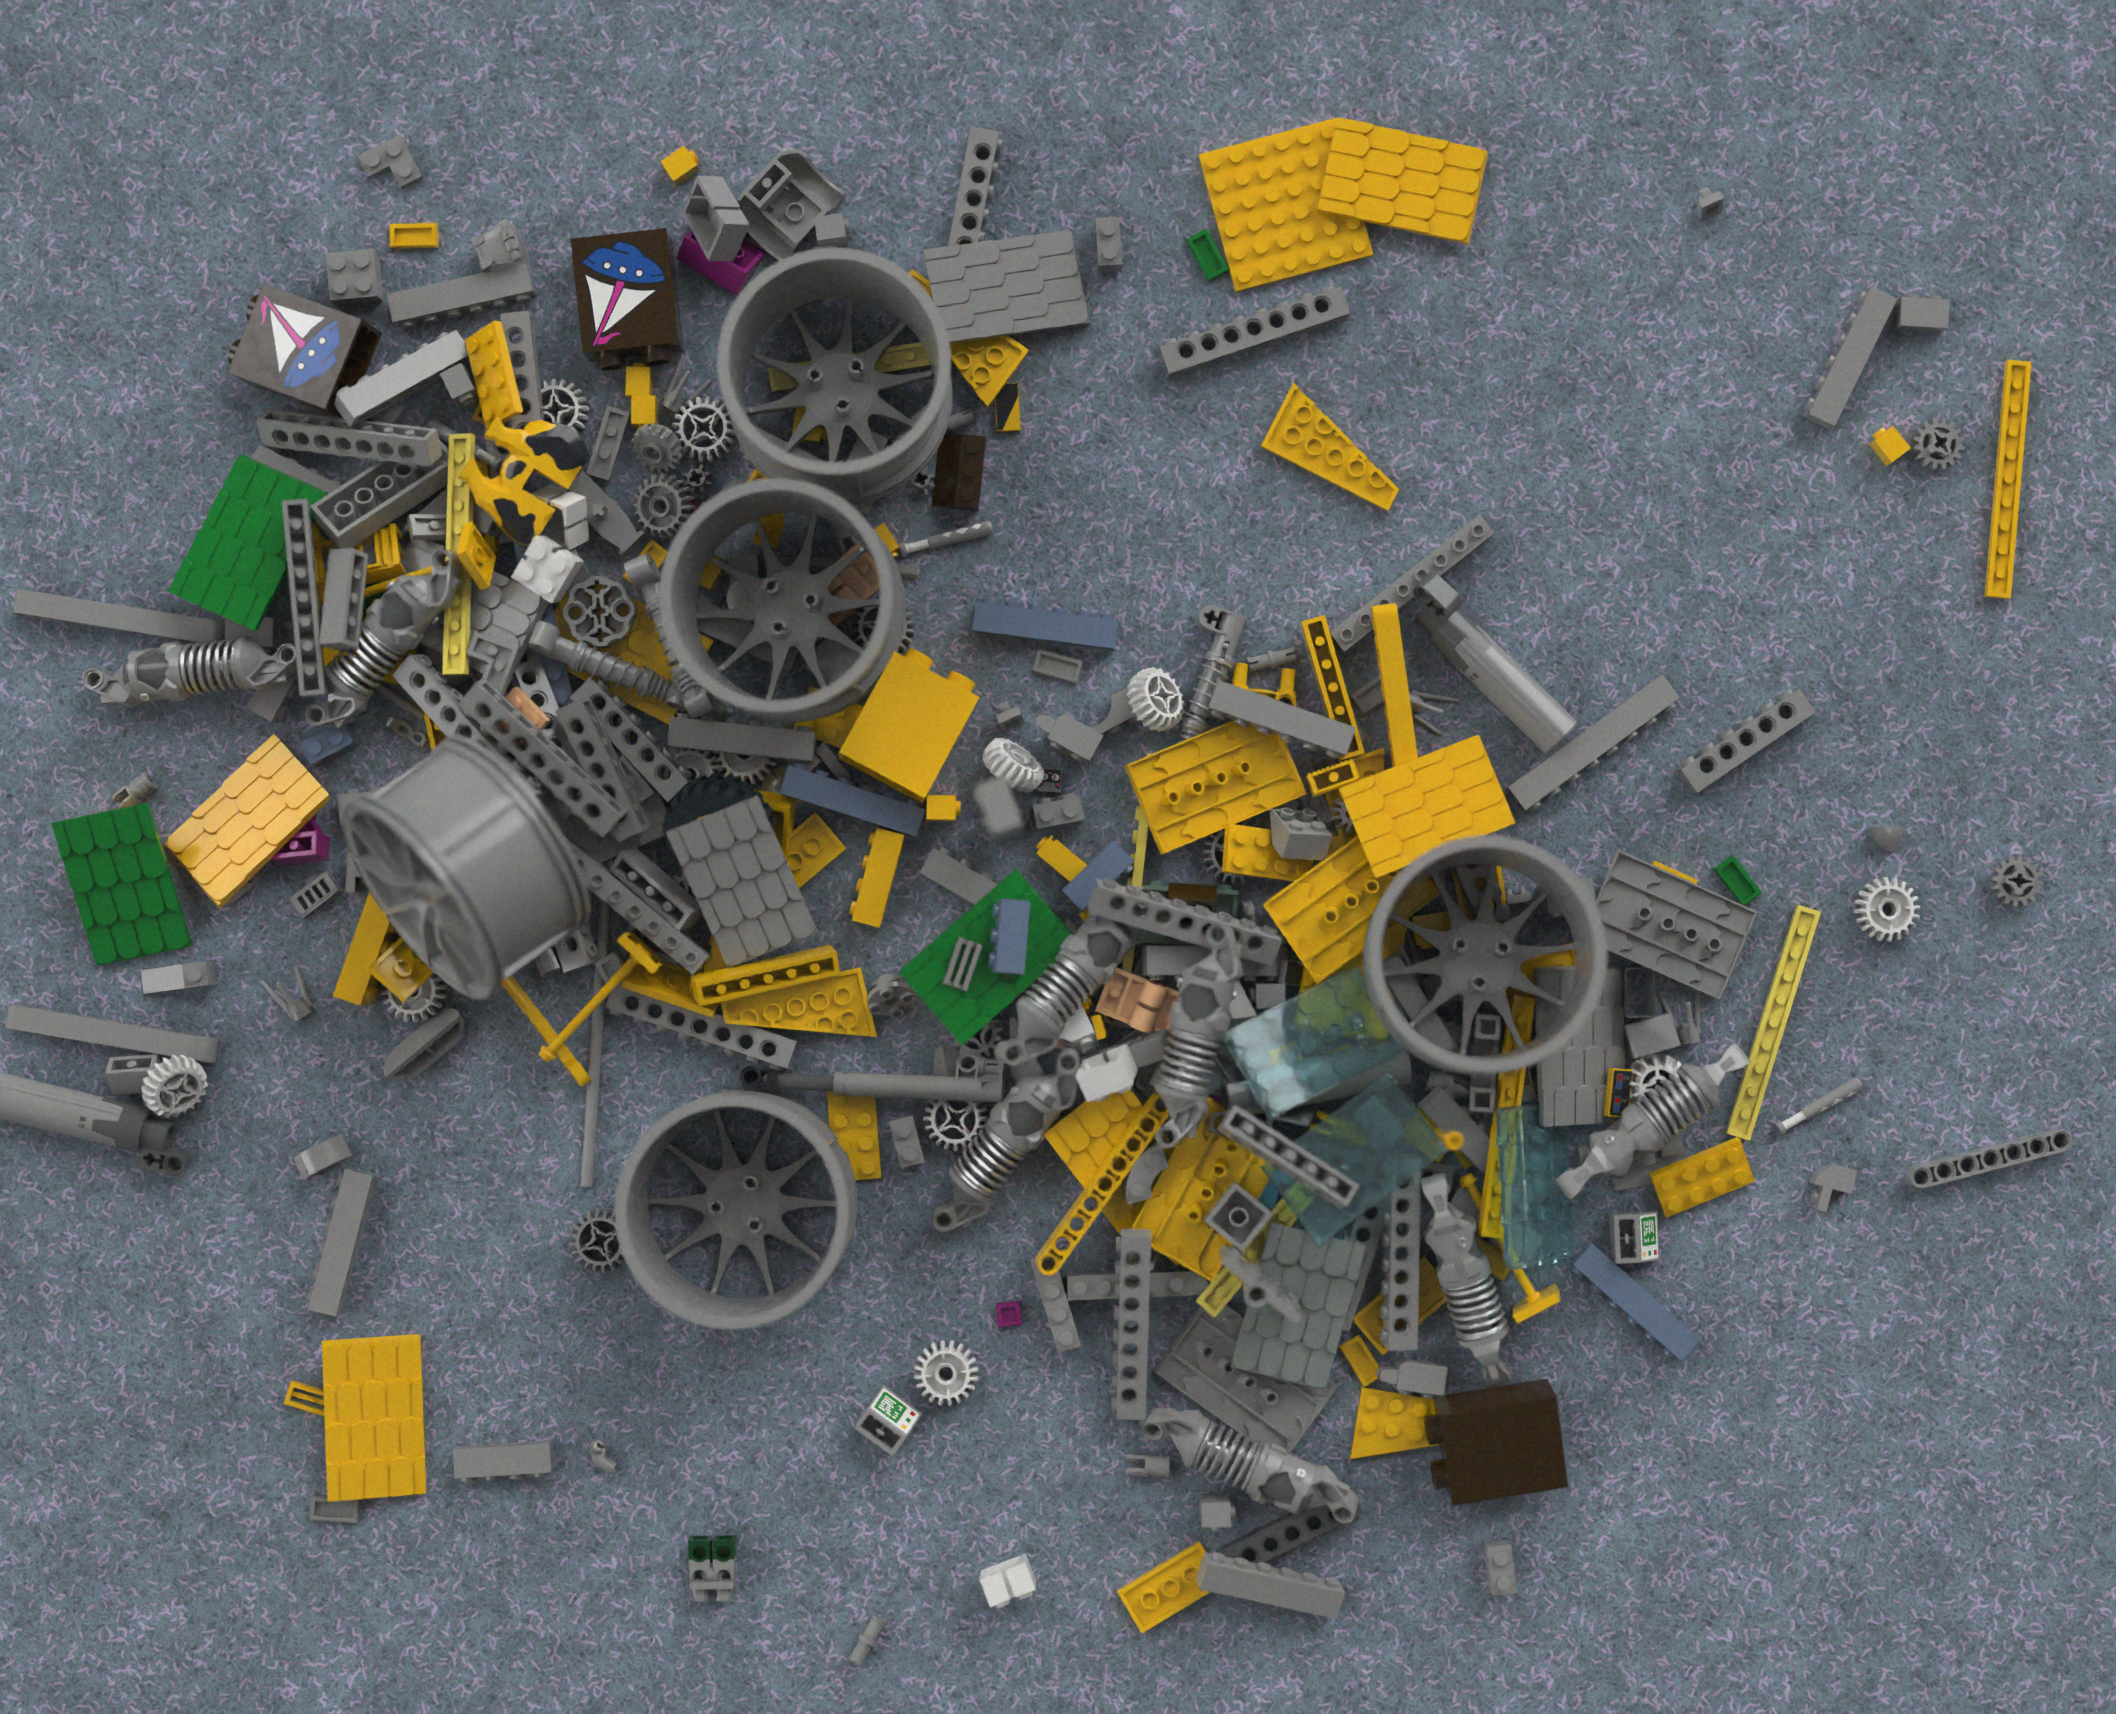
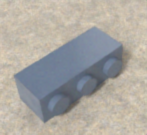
(1108, 864)
(1009, 936)

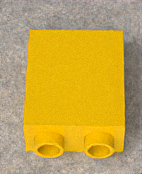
(909, 724)

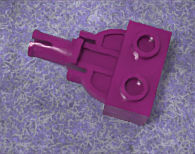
(305, 846)

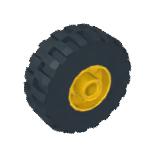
(705, 798)

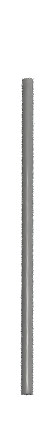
(595, 1048)

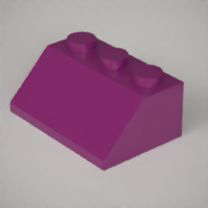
(730, 275)

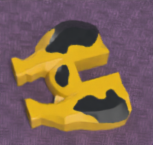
(541, 447)

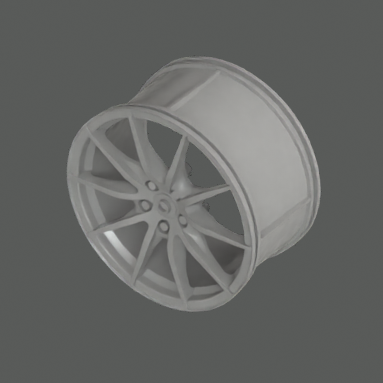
(837, 385)
(787, 605)
(472, 845)
(1482, 957)
(739, 1205)

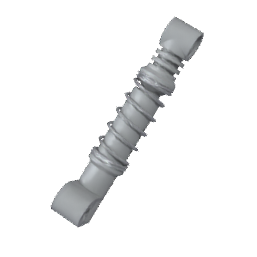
(646, 577)
(579, 657)
(1217, 664)

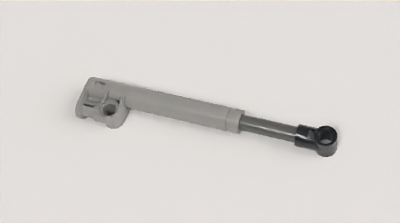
(981, 1083)

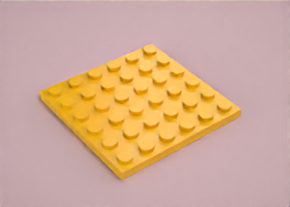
(1268, 205)

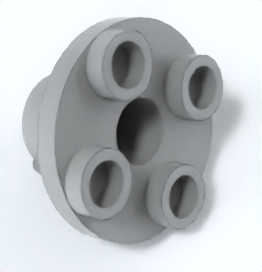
(890, 997)

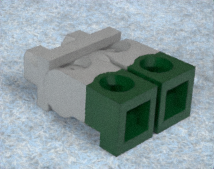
(714, 1574)

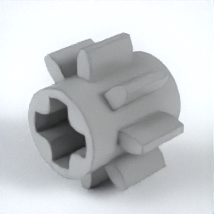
(690, 477)
(928, 483)

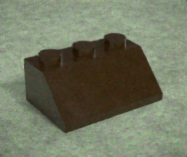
(959, 472)

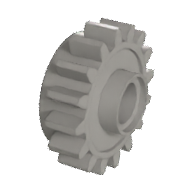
(657, 447)

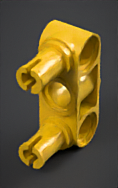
(1286, 683)

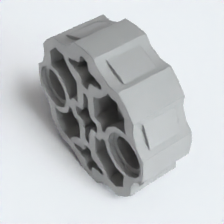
(580, 627)

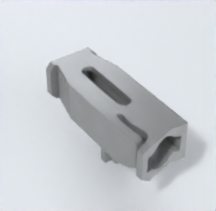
(607, 516)

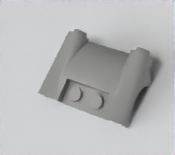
(785, 201)

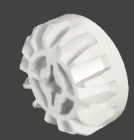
(1646, 1064)

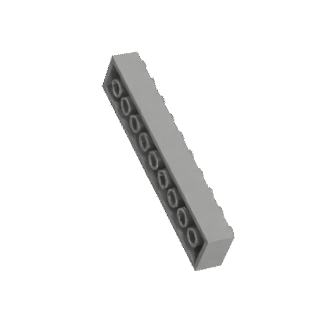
(998, 810)

